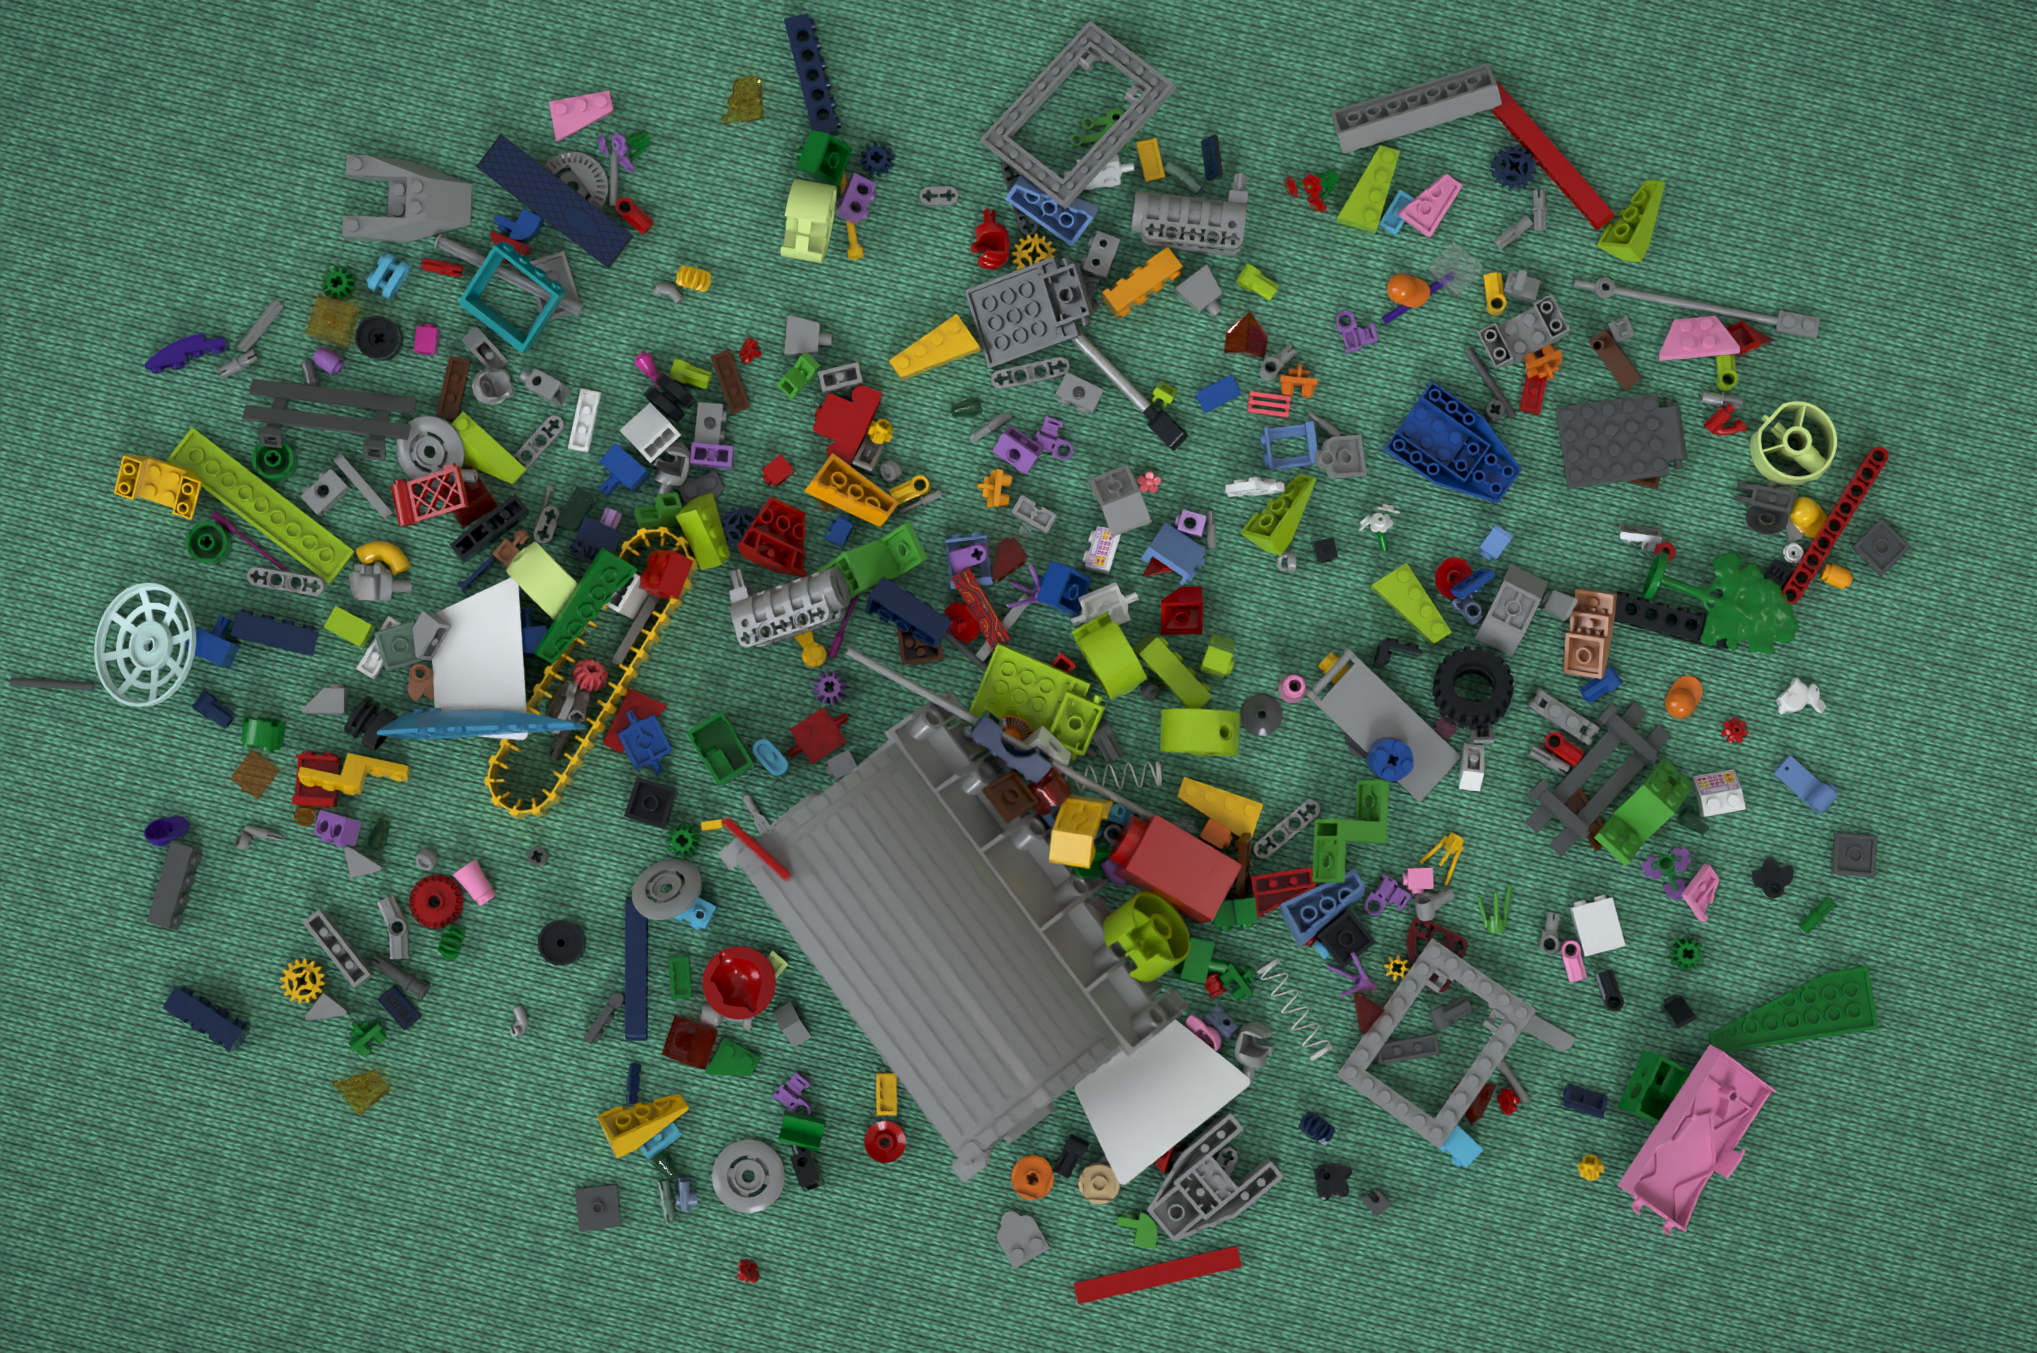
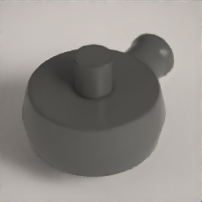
(1151, 690)

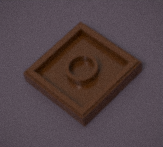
(1010, 796)

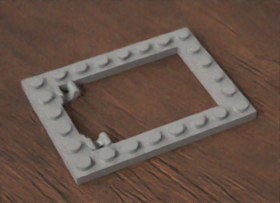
(1099, 46)
(1447, 966)

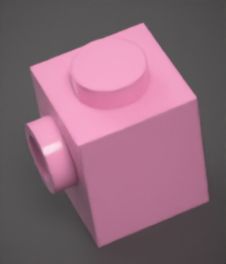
(1418, 879)

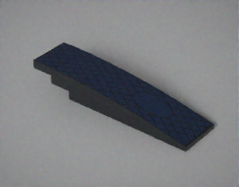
(554, 201)

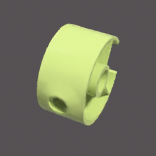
(809, 220)
(1807, 456)
(542, 578)

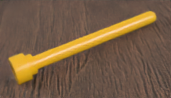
(854, 250)

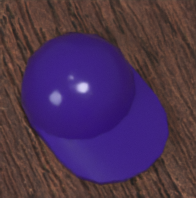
(165, 830)

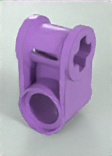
(964, 557)

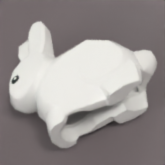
(1799, 695)

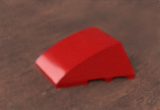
(776, 539)

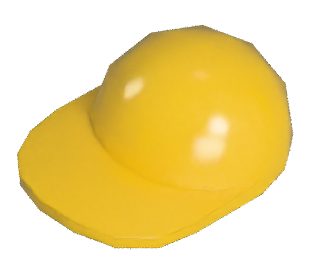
(1807, 516)

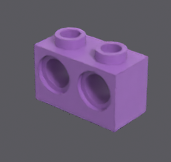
(853, 197)
(337, 828)

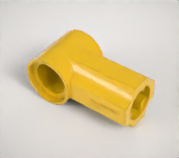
(1494, 292)
(907, 490)

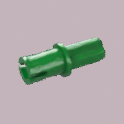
(1817, 915)

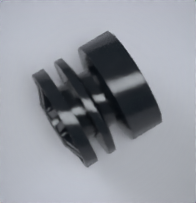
(367, 340)
(368, 721)

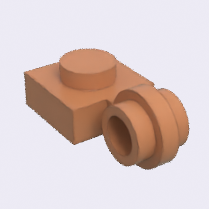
(507, 550)

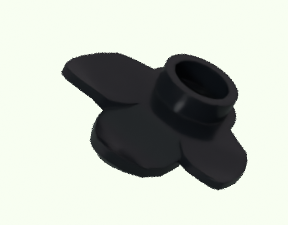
(1772, 874)
(1334, 1183)

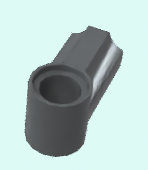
(1104, 739)
(1446, 1014)

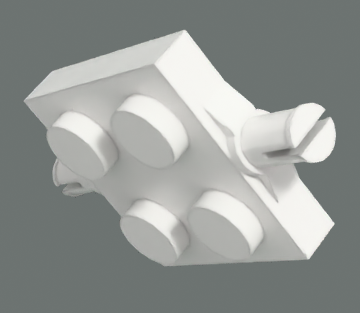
(1109, 175)
(1254, 487)
(1102, 600)

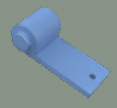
(1805, 785)

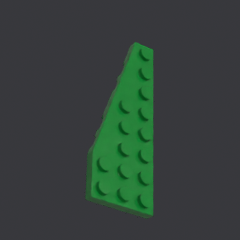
(1819, 1008)

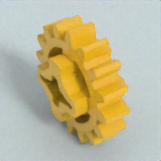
(1025, 255)
(298, 988)

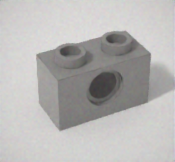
(840, 378)
(337, 490)

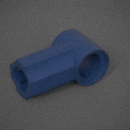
(210, 707)

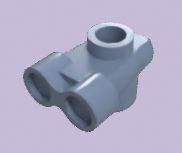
(1466, 605)
(1221, 1022)
(685, 1198)

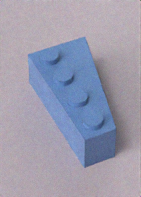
(1064, 223)
(1320, 906)

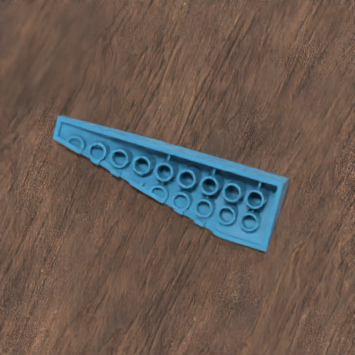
(468, 723)

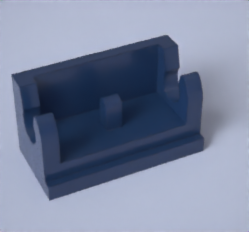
(1584, 1100)

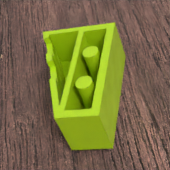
(704, 531)

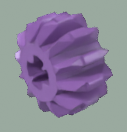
(837, 687)

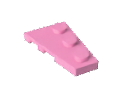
(577, 112)
(1431, 205)

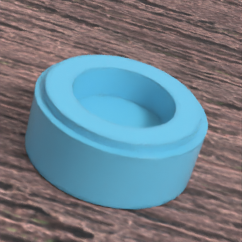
(1320, 949)

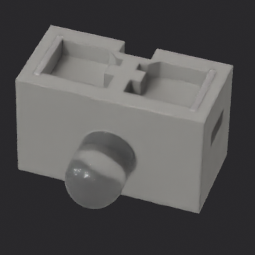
(1079, 393)
(709, 423)
(1032, 518)

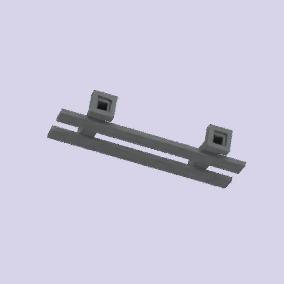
(279, 415)
(1553, 803)

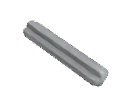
(260, 326)

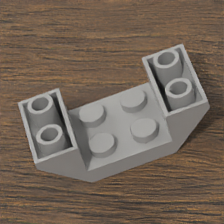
(1524, 333)
(1120, 500)
(1511, 610)

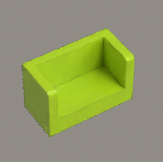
(349, 627)

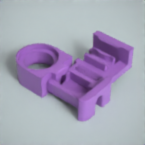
(1355, 337)
(1048, 438)
(1388, 892)
(790, 1094)

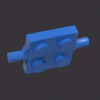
(644, 742)

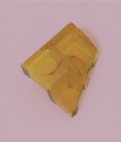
(745, 102)
(362, 1090)

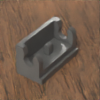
(1377, 1204)

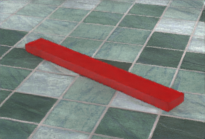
(1157, 1274)

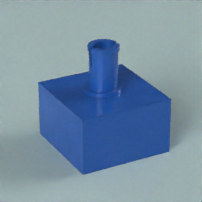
(622, 470)
(1062, 588)
(530, 635)
(213, 644)

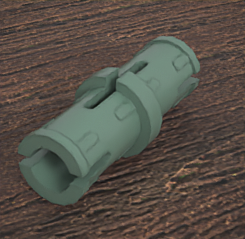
(1184, 177)
(666, 1201)

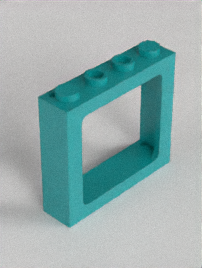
(471, 297)

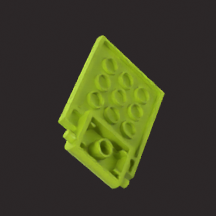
(1040, 696)

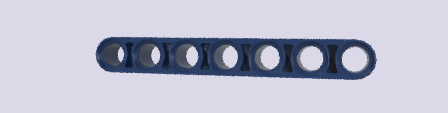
(636, 974)

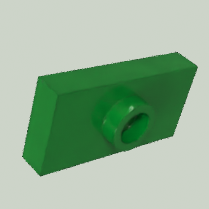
(680, 977)

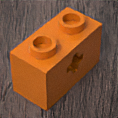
(1215, 835)

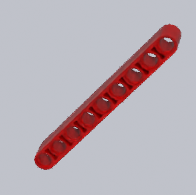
(1552, 161)
(1839, 518)

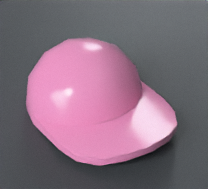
(1204, 1032)

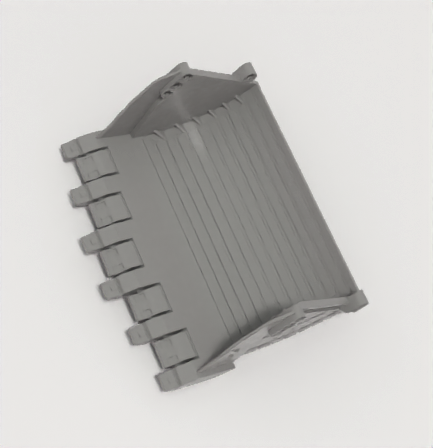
(955, 935)

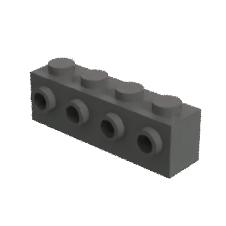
(174, 886)

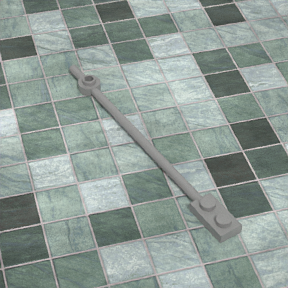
(1785, 321)

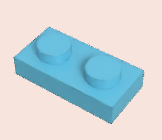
(1391, 221)
(661, 1140)

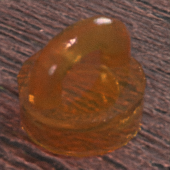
(304, 815)

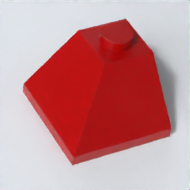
(1182, 611)

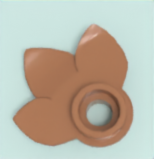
(421, 686)

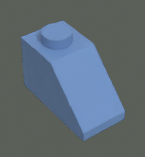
(1494, 543)

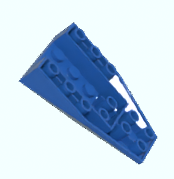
(1453, 447)

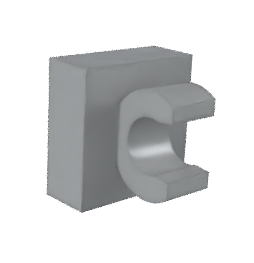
(1621, 329)

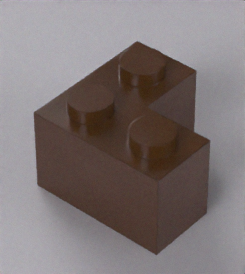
(916, 652)

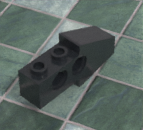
(489, 529)

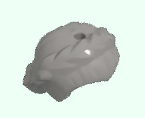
(492, 386)

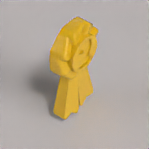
(813, 654)

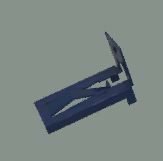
(483, 568)

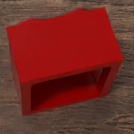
(665, 574)

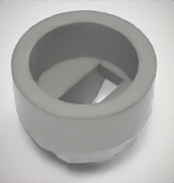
(242, 841)

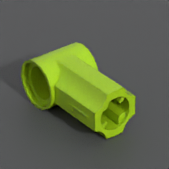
(1252, 279)
(1726, 367)
(685, 373)

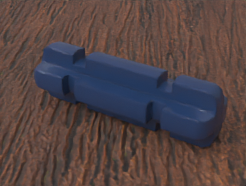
(633, 1083)

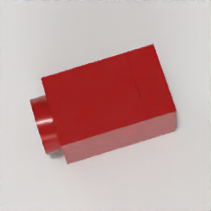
(1174, 866)

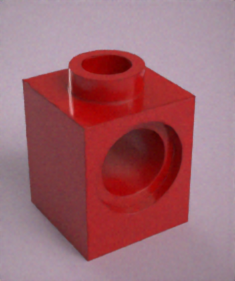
(777, 471)

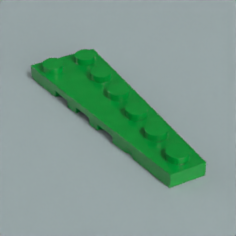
(595, 589)

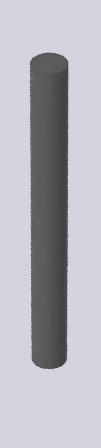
(1489, 382)
(56, 684)

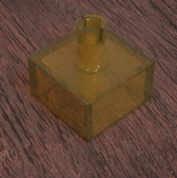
(333, 321)

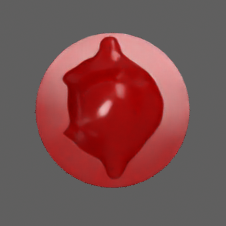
(739, 982)

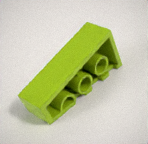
(1411, 602)
(1218, 657)

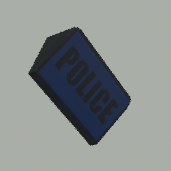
(1212, 158)
(399, 1008)

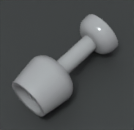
(711, 1017)

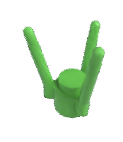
(1496, 922)

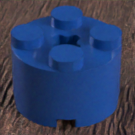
(1400, 764)

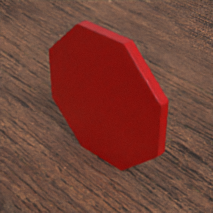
(964, 622)

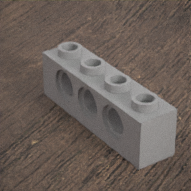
(338, 948)

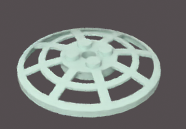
(139, 645)

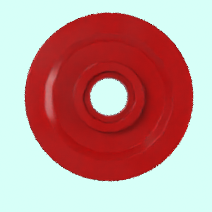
(450, 901)

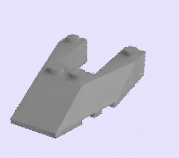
(418, 203)
(1198, 1189)

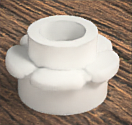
(1798, 553)

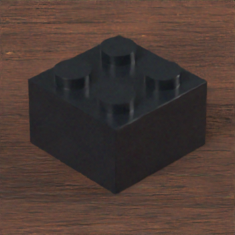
(651, 803)
(1344, 937)

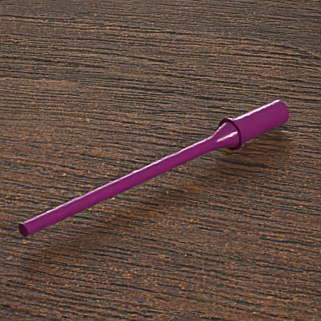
(229, 526)
(839, 637)

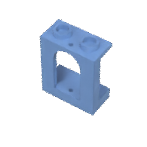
(1289, 431)
(954, 542)

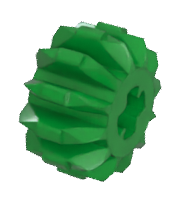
(336, 276)
(690, 836)
(451, 942)
(1694, 956)

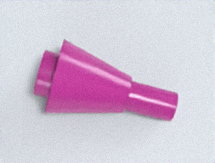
(646, 365)

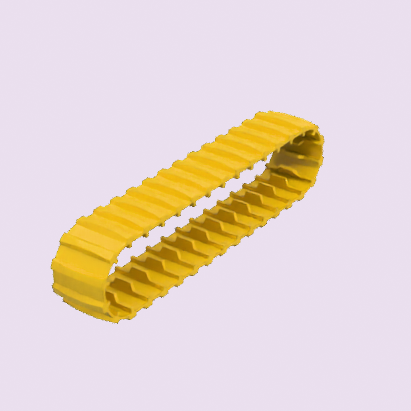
(610, 707)

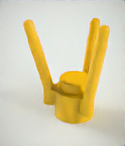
(1453, 844)

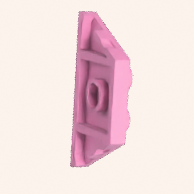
(1697, 339)

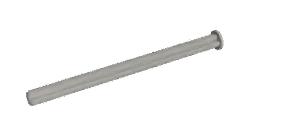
(505, 273)

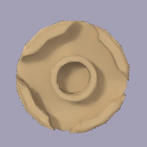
(1098, 1183)

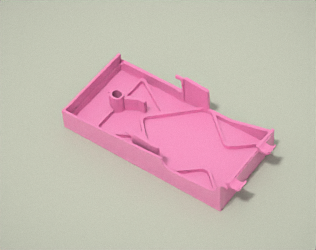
(1695, 1138)

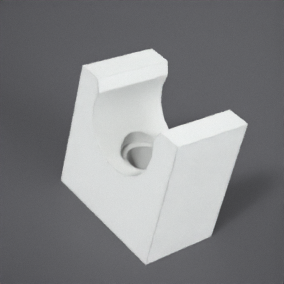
(1048, 743)

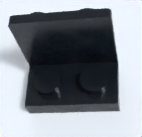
(1383, 655)

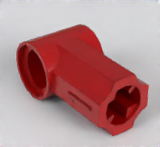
(635, 216)
(1565, 749)

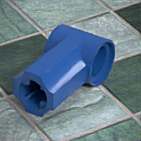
(1598, 687)

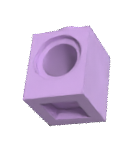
(1199, 521)

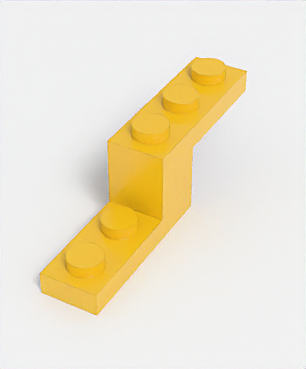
(354, 774)

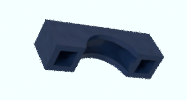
(1031, 763)

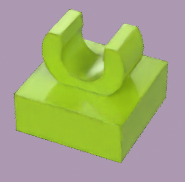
(1165, 393)

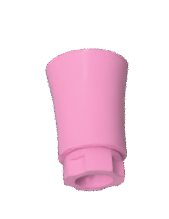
(1285, 692)
(475, 882)

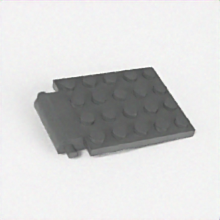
(1029, 310)
(1620, 440)

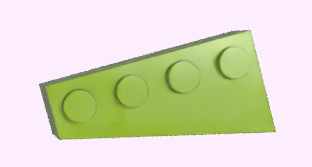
(1369, 196)
(1172, 671)

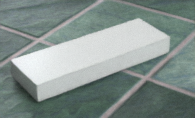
(584, 420)
(372, 662)

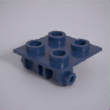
(592, 538)

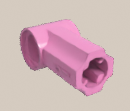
(1573, 963)

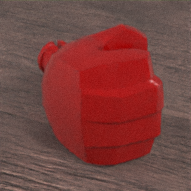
(992, 240)

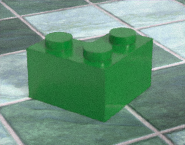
(1236, 912)

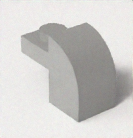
(1521, 286)

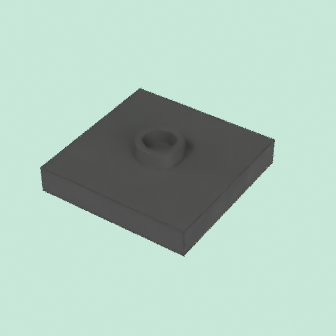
(1880, 547)
(1854, 854)
(598, 1207)

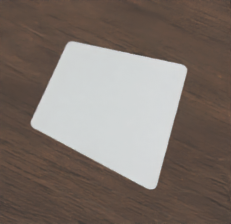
(482, 655)
(1156, 1097)

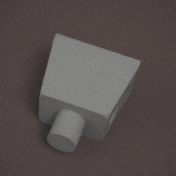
(1201, 292)
(804, 336)
(545, 387)

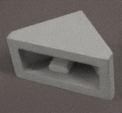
(868, 456)
(1482, 735)
(359, 864)
(326, 1007)
(791, 1024)

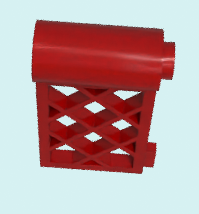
(408, 502)

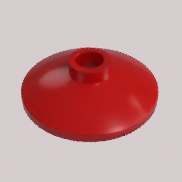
(1459, 571)
(877, 1150)

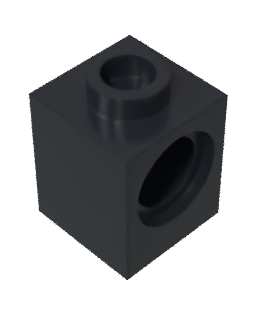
(1324, 550)

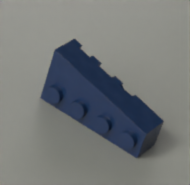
(908, 613)
(274, 633)
(206, 1018)

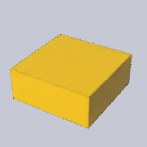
(712, 825)

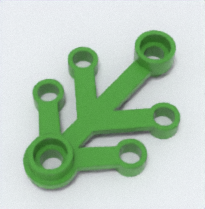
(1095, 137)

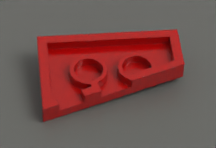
(642, 707)

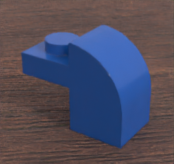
(524, 229)

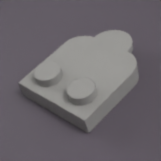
(1342, 457)
(562, 701)
(1020, 1238)

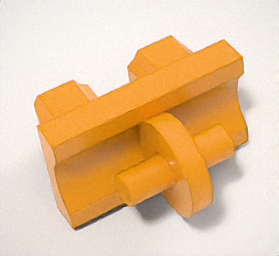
(992, 488)

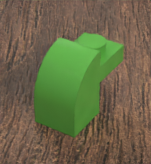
(799, 376)
(660, 514)
(1145, 1228)

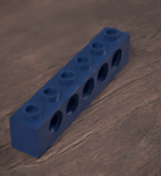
(796, 26)

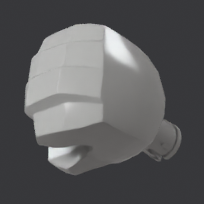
(375, 583)
(1251, 1051)

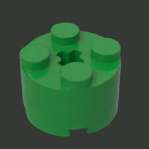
(284, 467)
(203, 533)
(263, 732)

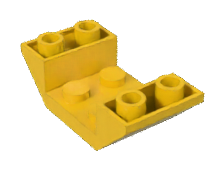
(159, 482)
(1076, 830)

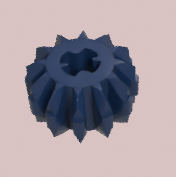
(871, 164)
(1316, 1128)

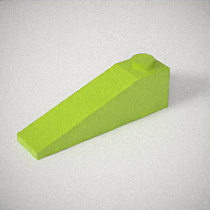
(1633, 230)
(485, 453)
(1278, 522)

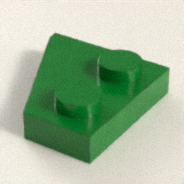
(733, 1060)

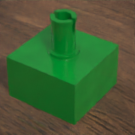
(823, 158)
(1198, 962)

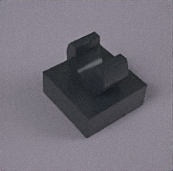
(1778, 572)

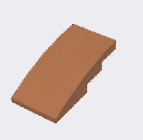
(1590, 633)

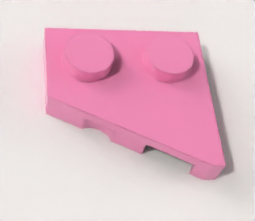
(1701, 891)

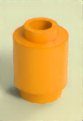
(1836, 576)

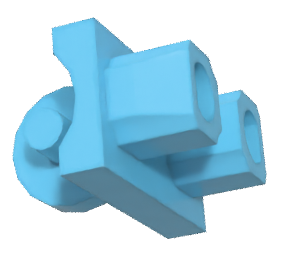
(1119, 814)

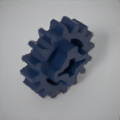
(1518, 175)
(732, 528)

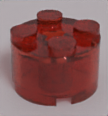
(1050, 791)

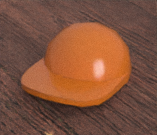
(1408, 290)
(1683, 697)

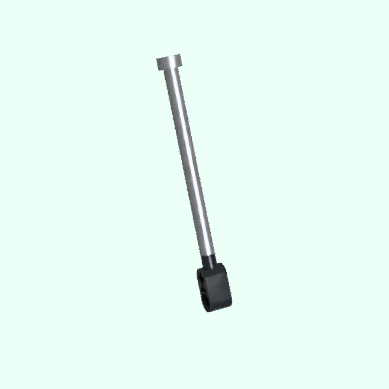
(1159, 421)

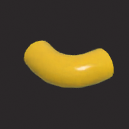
(386, 553)

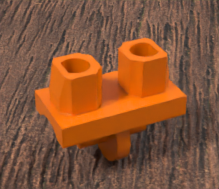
(1545, 365)
(1288, 382)

